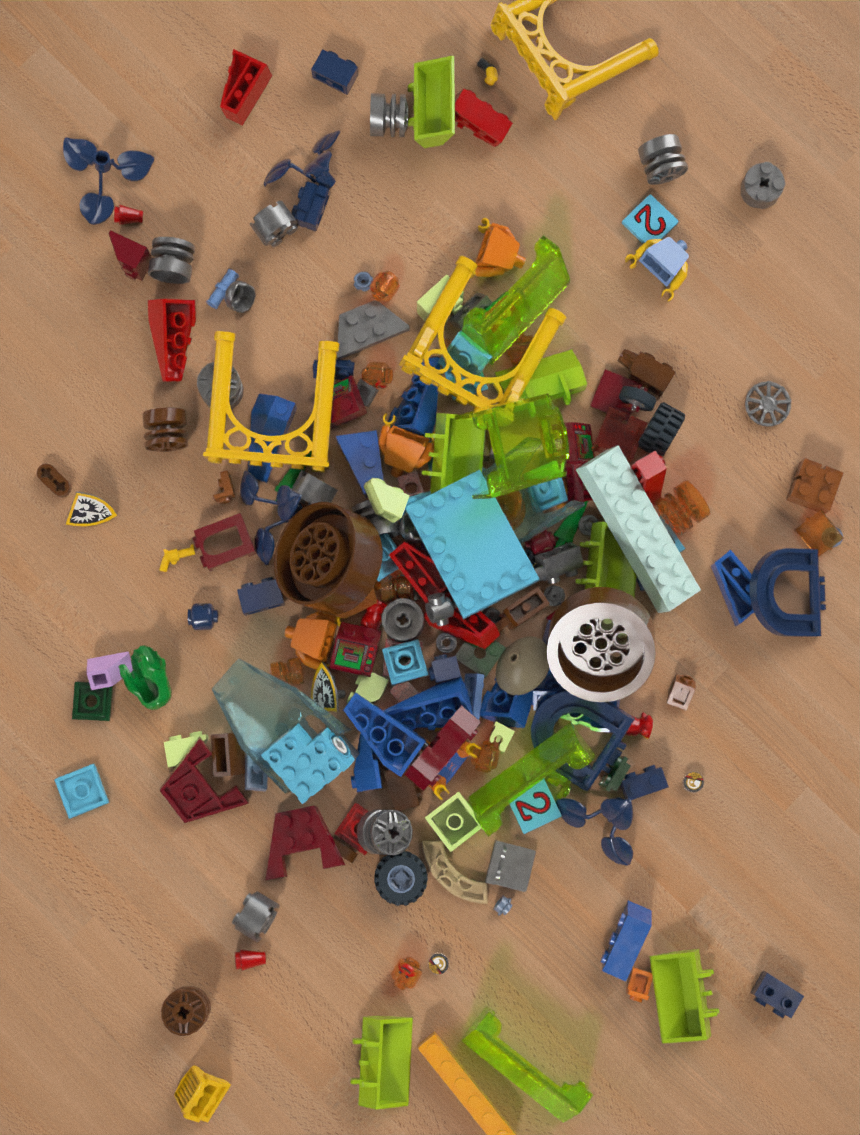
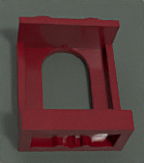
(574, 483)
(213, 561)

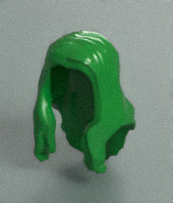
(148, 678)

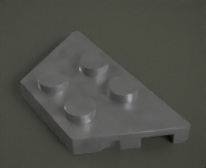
(367, 327)

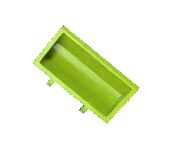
(433, 101)
(556, 375)
(456, 450)
(606, 562)
(681, 996)
(384, 1062)

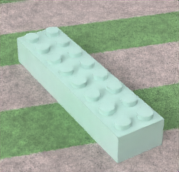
(638, 529)

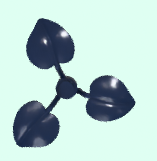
(80, 153)
(318, 167)
(288, 506)
(616, 811)

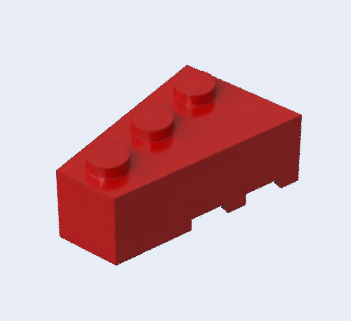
(244, 86)
(480, 118)
(651, 475)
(418, 569)
(473, 629)

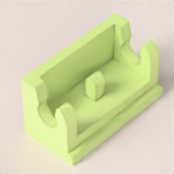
(502, 733)

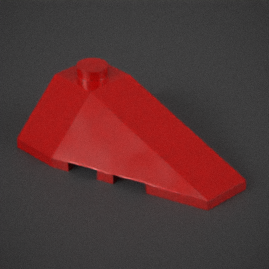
(170, 329)

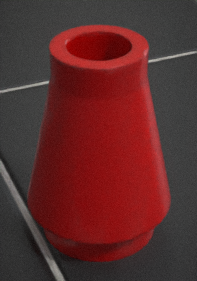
(127, 215)
(248, 959)

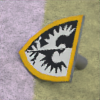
(89, 510)
(324, 689)

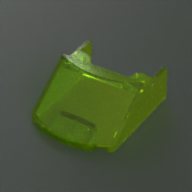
(526, 443)

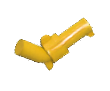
(174, 555)

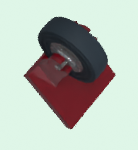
(621, 395)

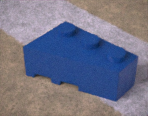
(362, 455)
(734, 585)
(627, 940)

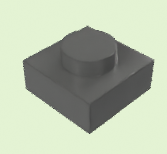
(367, 392)

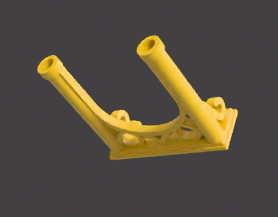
(560, 91)
(435, 325)
(221, 407)

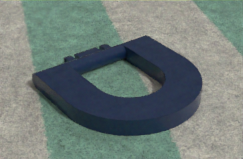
(763, 598)
(601, 712)

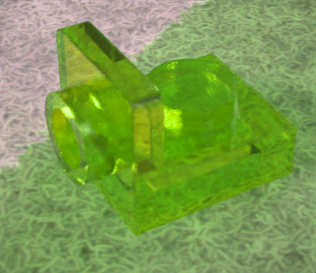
(556, 779)

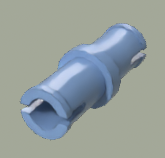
(219, 293)

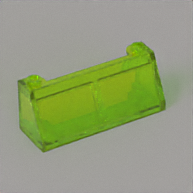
(521, 303)
(494, 796)
(561, 1101)

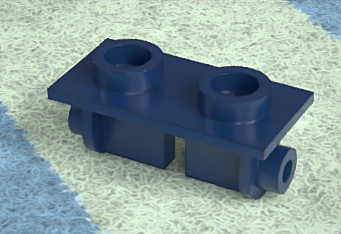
(343, 369)

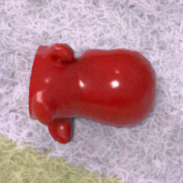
(373, 616)
(641, 726)

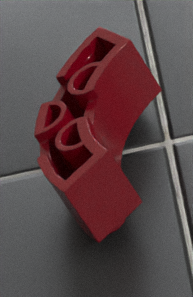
(444, 746)

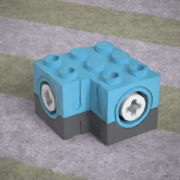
(309, 758)

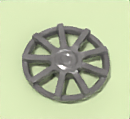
(768, 403)

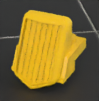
(200, 1094)

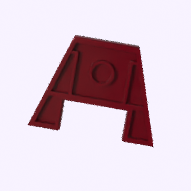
(190, 791)
(300, 832)

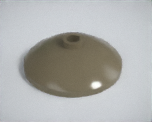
(522, 666)

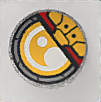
(693, 782)
(438, 963)

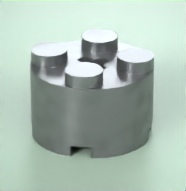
(764, 196)
(273, 224)
(313, 489)
(396, 610)
(255, 916)

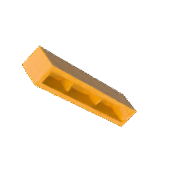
(464, 1086)

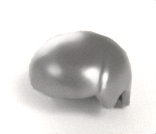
(240, 296)
(408, 530)

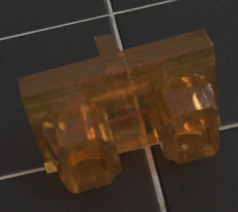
(518, 348)

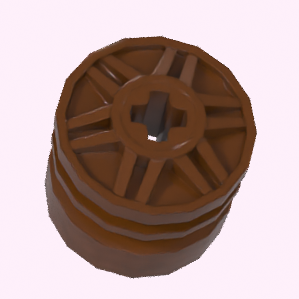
(166, 429)
(192, 999)

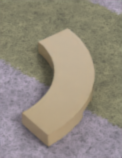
(449, 877)

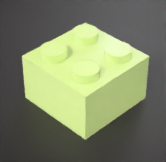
(427, 301)
(454, 821)

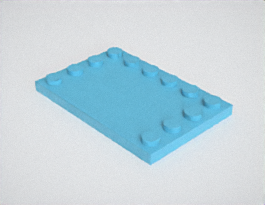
(471, 545)

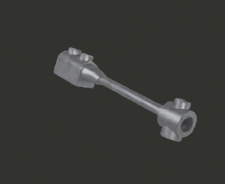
(548, 566)

